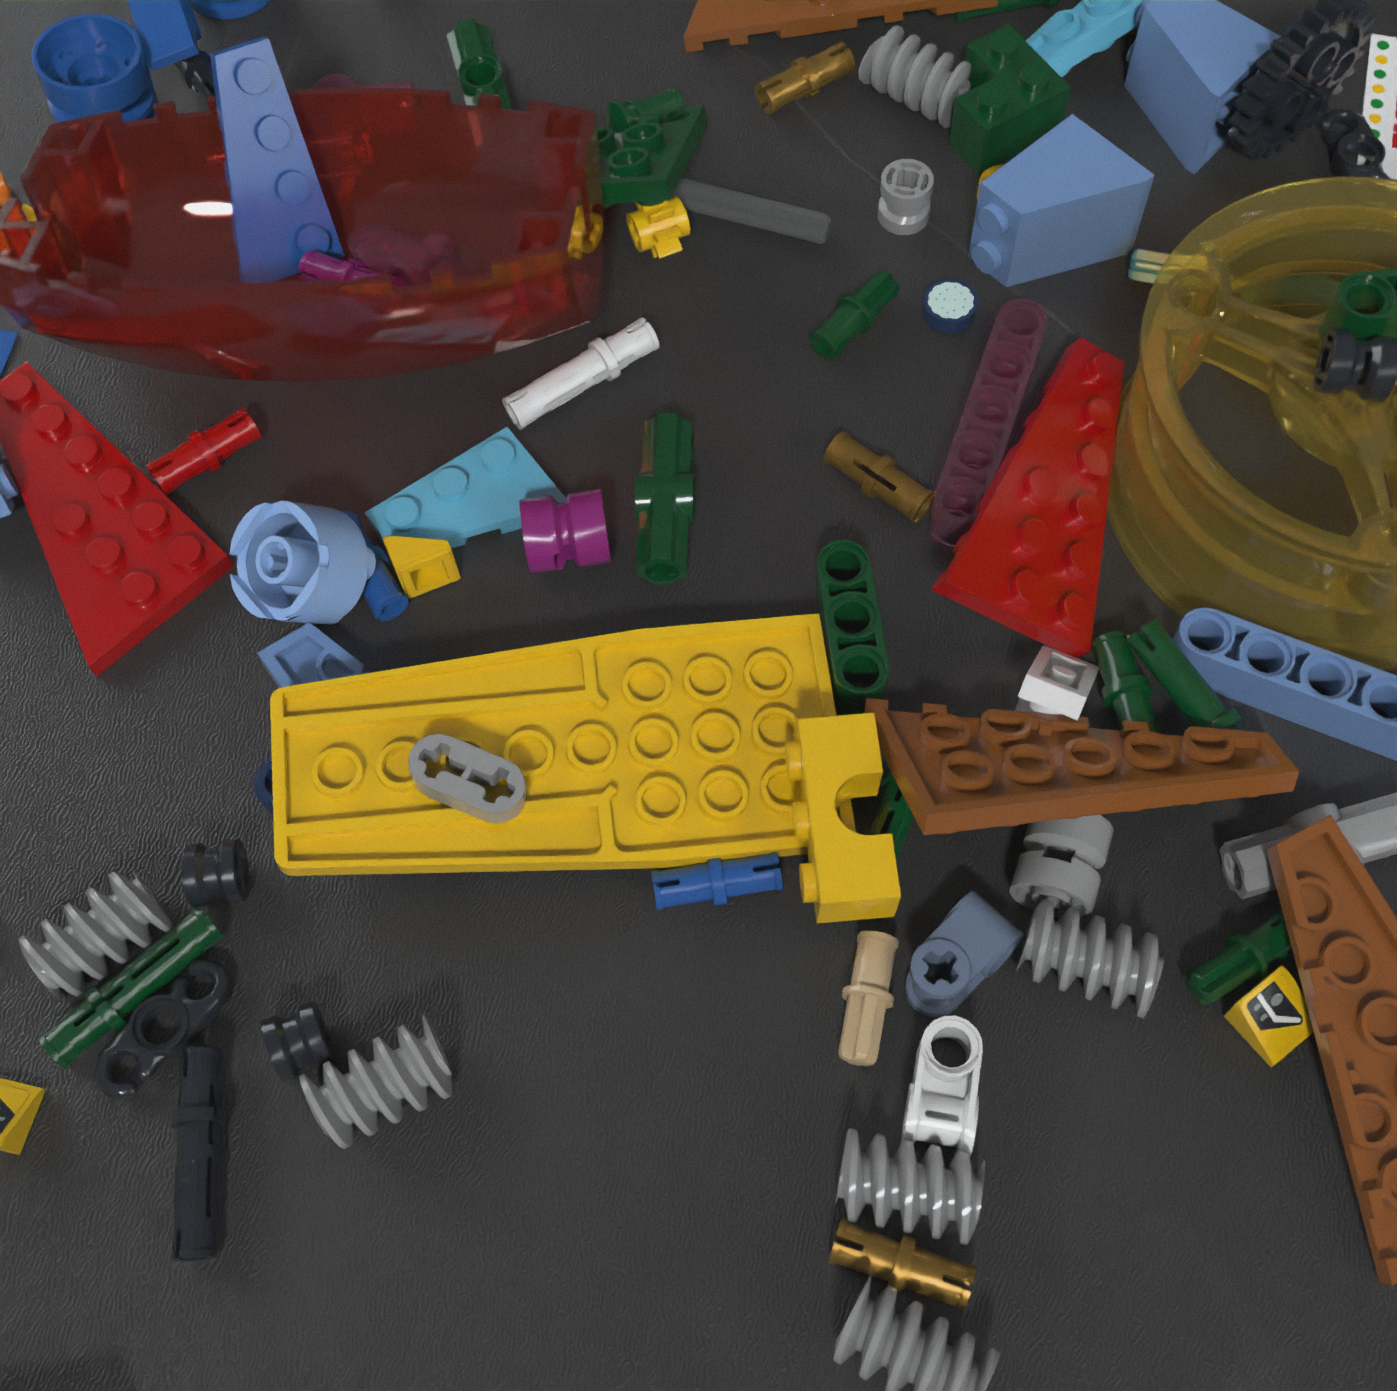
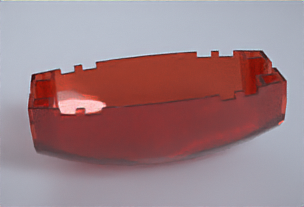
(144, 263)

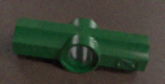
(476, 63)
(665, 499)

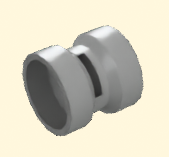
(905, 196)

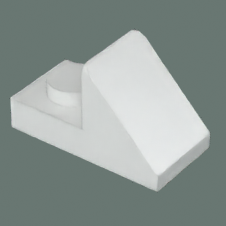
(1056, 684)

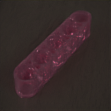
(994, 398)

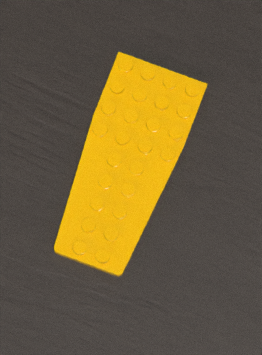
(626, 744)

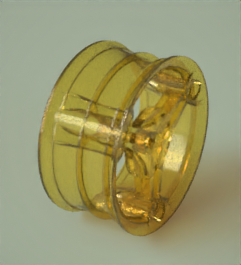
(1252, 300)

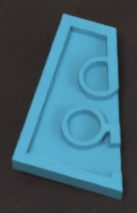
(1083, 31)
(466, 495)

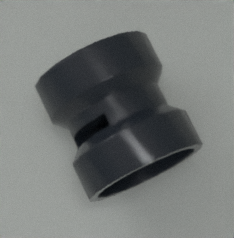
(1356, 365)

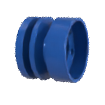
(93, 68)

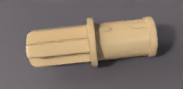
(867, 998)

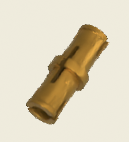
(804, 78)
(908, 498)
(903, 1264)

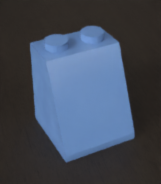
(1192, 70)
(1058, 206)

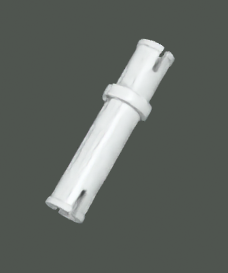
(597, 363)

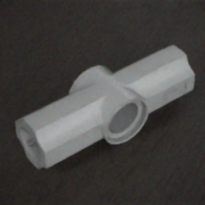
(1366, 825)

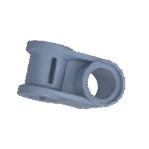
(964, 948)

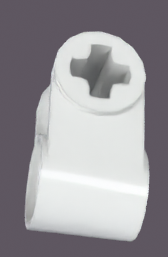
(944, 1099)

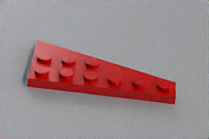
(1043, 517)
(106, 530)

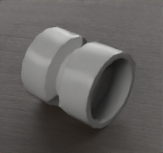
(1062, 864)

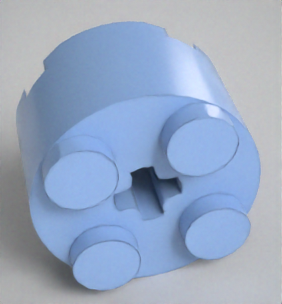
(299, 563)

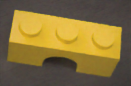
(847, 871)

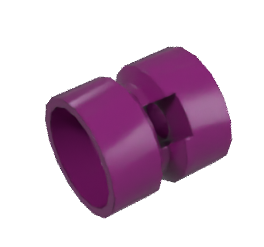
(564, 531)

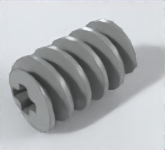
(914, 76)
(95, 934)
(1092, 956)
(379, 1084)
(910, 1186)
(908, 1350)

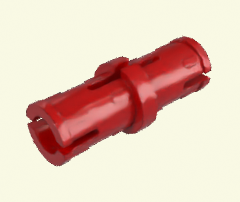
(203, 451)

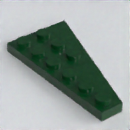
(648, 158)

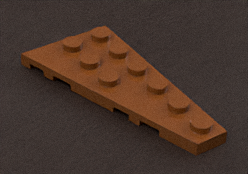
(793, 18)
(1053, 767)
(1348, 974)

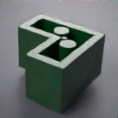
(1009, 102)

